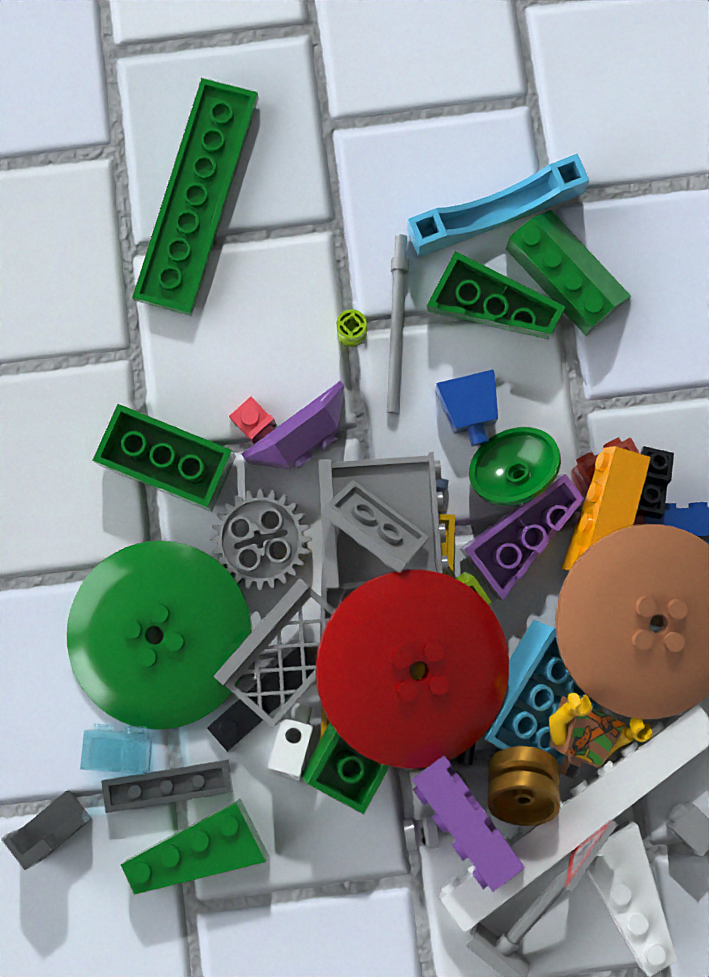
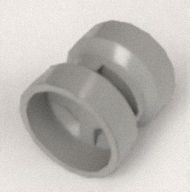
(413, 833)

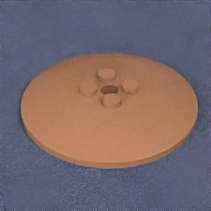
(608, 613)

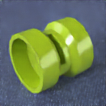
(351, 334)

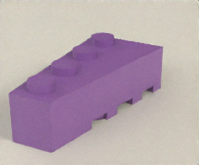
(518, 537)
(468, 824)

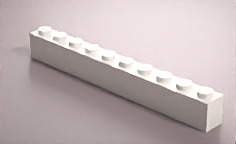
(584, 812)

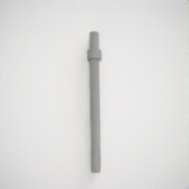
(399, 267)

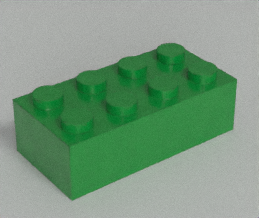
(164, 457)
(343, 772)

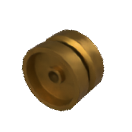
(524, 786)

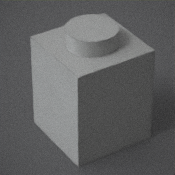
(691, 827)

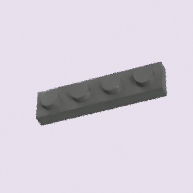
(167, 786)

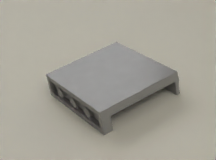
(404, 486)

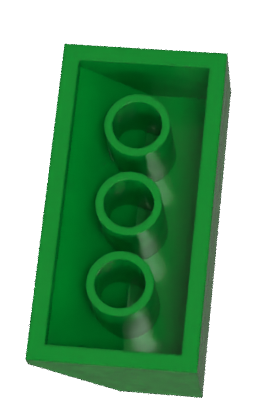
(566, 271)

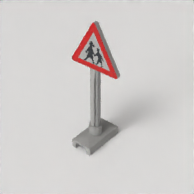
(500, 951)

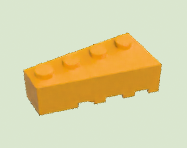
(609, 501)

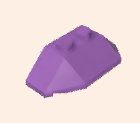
(301, 434)

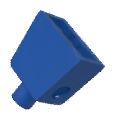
(470, 404)

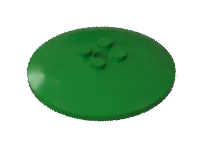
(201, 624)

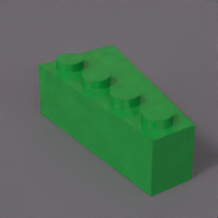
(491, 299)
(206, 848)

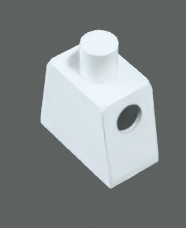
(289, 758)

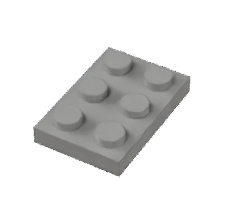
(375, 525)

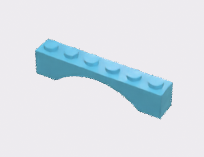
(454, 224)

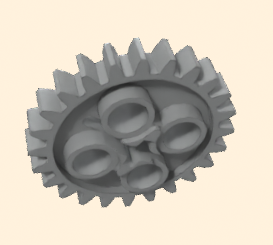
(254, 512)

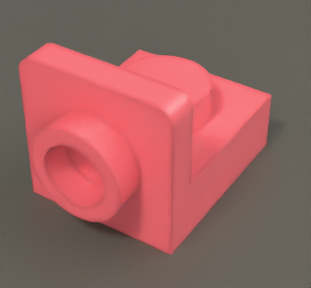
(253, 420)

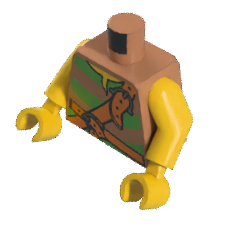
(589, 734)

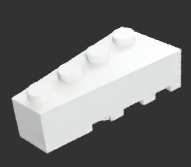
(630, 895)

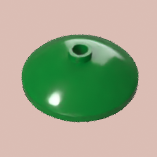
(515, 466)

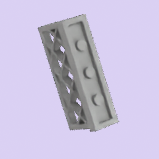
(260, 639)

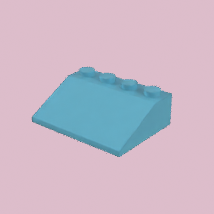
(533, 692)

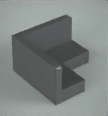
(47, 830)

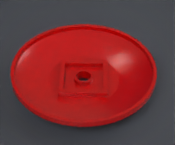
(368, 661)

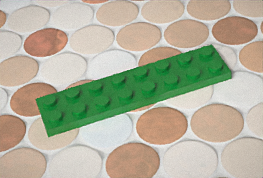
(195, 197)

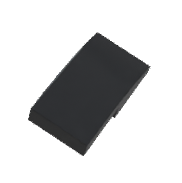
(656, 482)

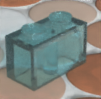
(116, 750)

